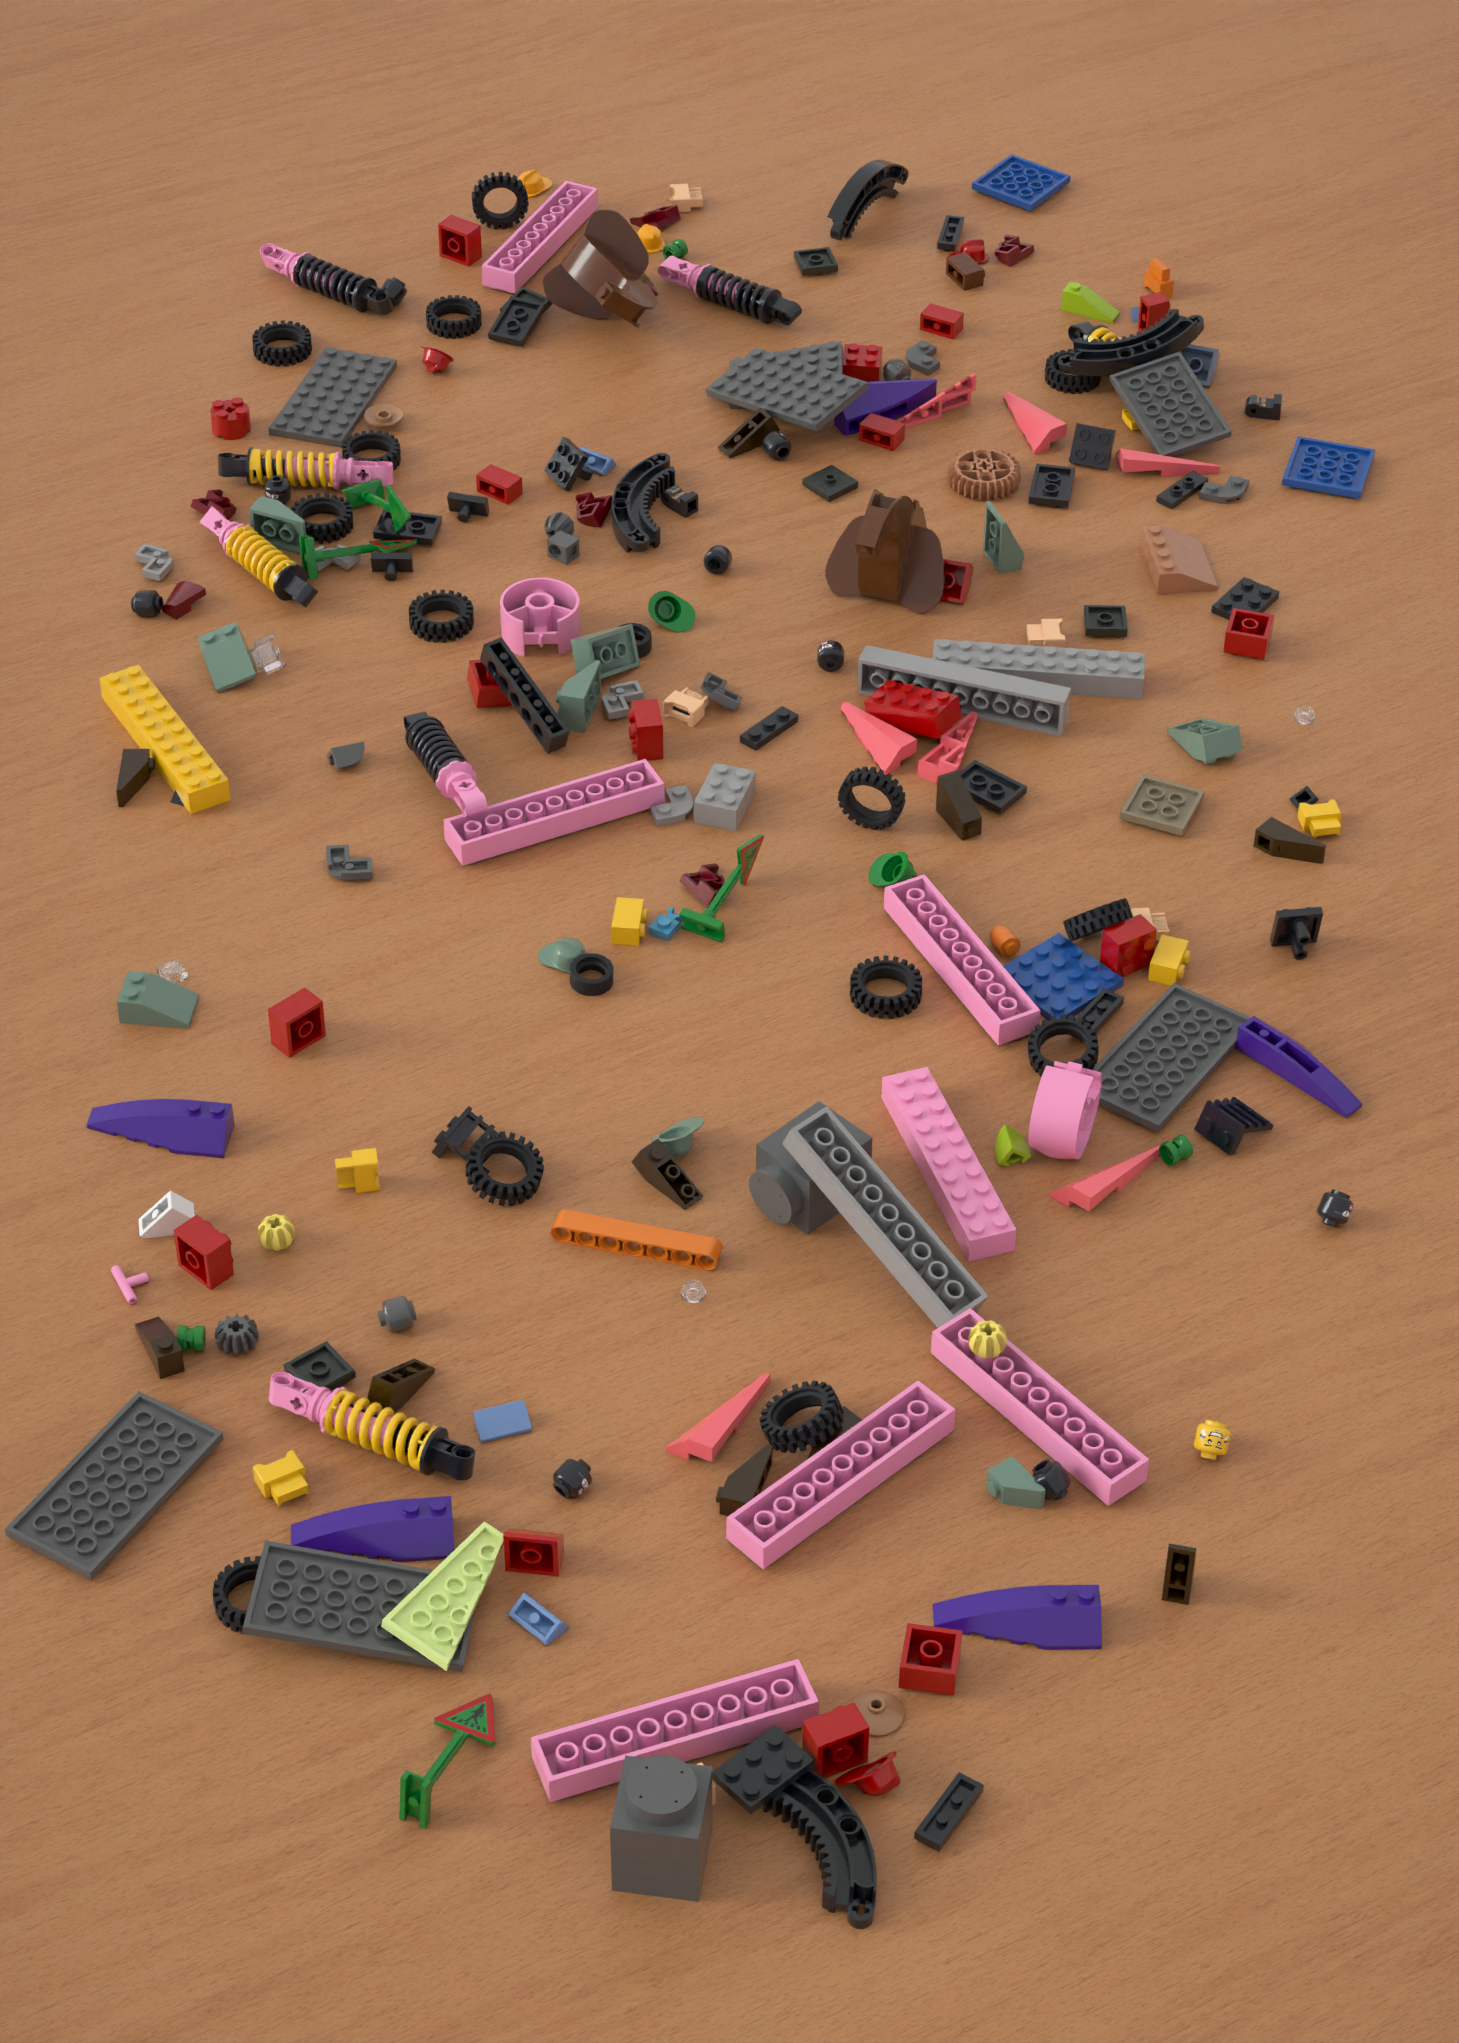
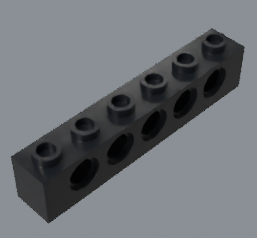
(524, 695)

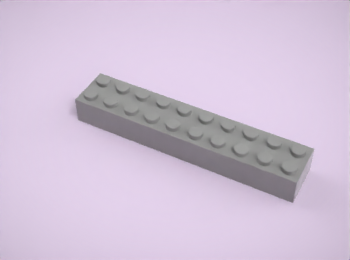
(1082, 670)
(990, 694)
(883, 1218)

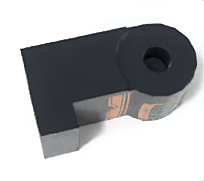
(1263, 407)
(680, 501)

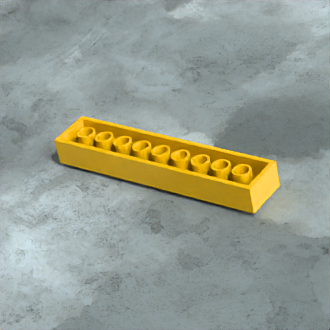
(172, 745)

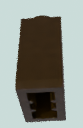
(957, 806)

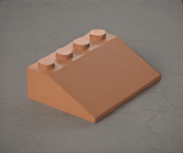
(1176, 561)

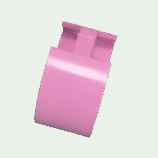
(539, 614)
(1064, 1110)

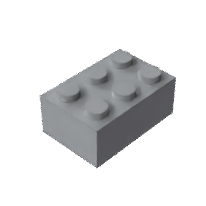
(725, 796)

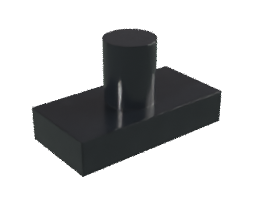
(467, 505)
(391, 563)

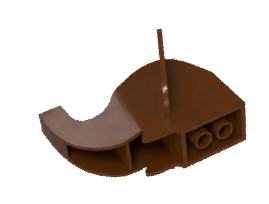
(604, 272)
(889, 555)

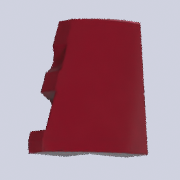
(1012, 250)
(592, 510)

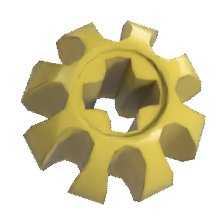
(276, 1232)
(987, 1339)

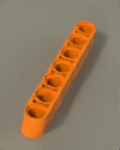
(636, 1240)

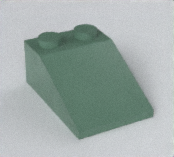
(277, 524)
(999, 542)
(612, 647)
(227, 657)
(580, 697)
(1207, 739)
(155, 1001)

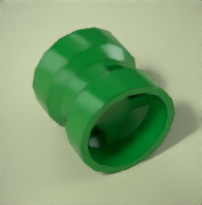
(677, 248)
(1177, 1149)
(191, 1338)

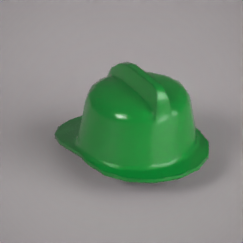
(671, 611)
(891, 869)

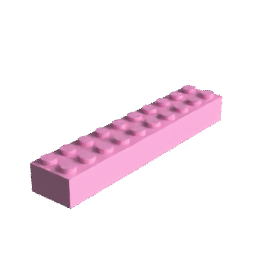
(539, 237)
(554, 812)
(961, 959)
(948, 1164)
(1044, 1411)
(839, 1474)
(675, 1726)

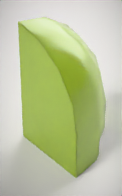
(1011, 1147)

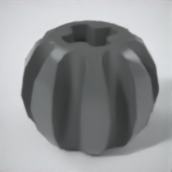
(557, 522)

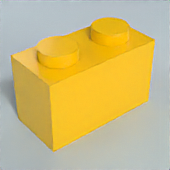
(628, 921)
(1169, 960)

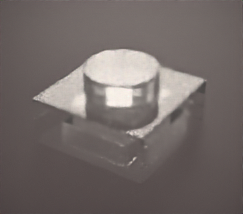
(172, 971)

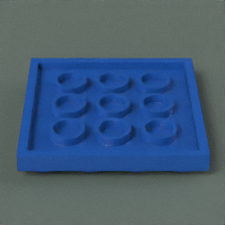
(1021, 182)
(1328, 467)
(1061, 977)

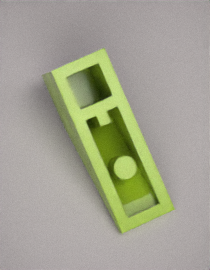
(1085, 302)

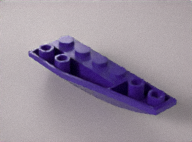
(887, 400)
(1295, 1065)

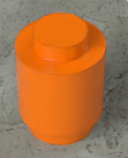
(1004, 940)

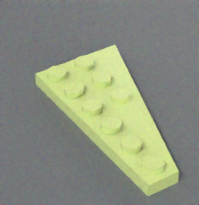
(442, 1604)

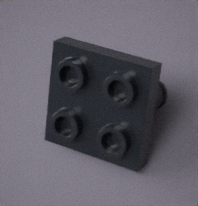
(1092, 446)
(568, 464)
(1296, 929)

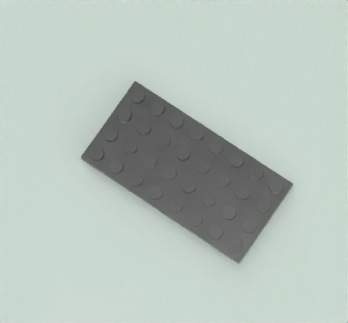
(787, 389)
(333, 397)
(1167, 1056)
(114, 1485)
(335, 1602)

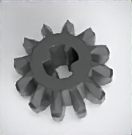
(236, 1335)

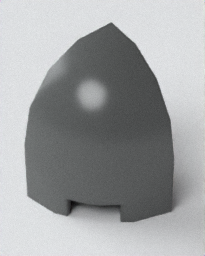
(346, 755)

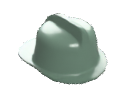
(561, 953)
(679, 1137)

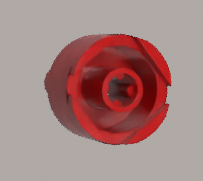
(230, 418)

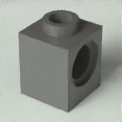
(563, 547)

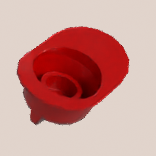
(975, 249)
(435, 359)
(875, 1777)

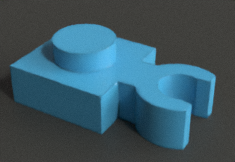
(665, 926)

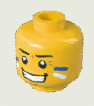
(1212, 1439)

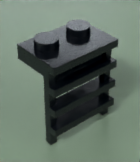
(1228, 1121)
(459, 1131)

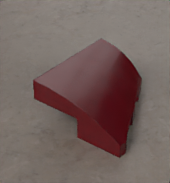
(659, 218)
(214, 499)
(181, 599)
(704, 883)

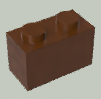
(965, 271)

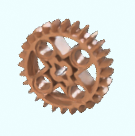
(984, 473)

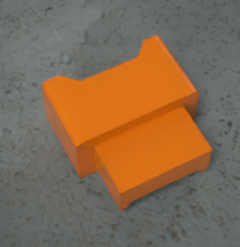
(1158, 278)

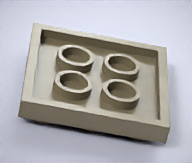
(1162, 805)

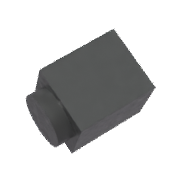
(784, 1188)
(661, 1827)

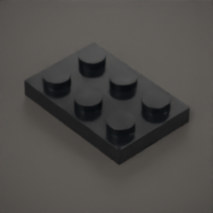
(516, 321)
(1052, 485)
(419, 527)
(1245, 596)
(991, 787)
(763, 1769)

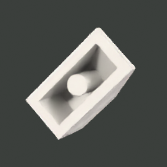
(165, 1216)

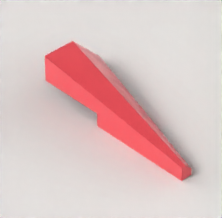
(951, 398)
(1035, 423)
(1168, 466)
(879, 738)
(950, 751)
(1095, 1187)
(712, 1432)

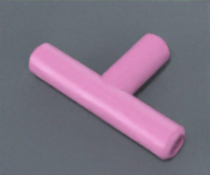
(126, 1283)

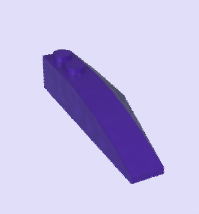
(177, 1124)
(393, 1529)
(1039, 1615)

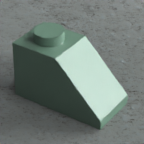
(1014, 1485)

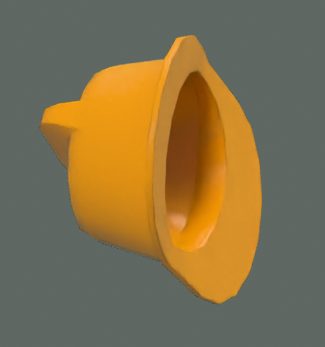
(534, 182)
(651, 238)

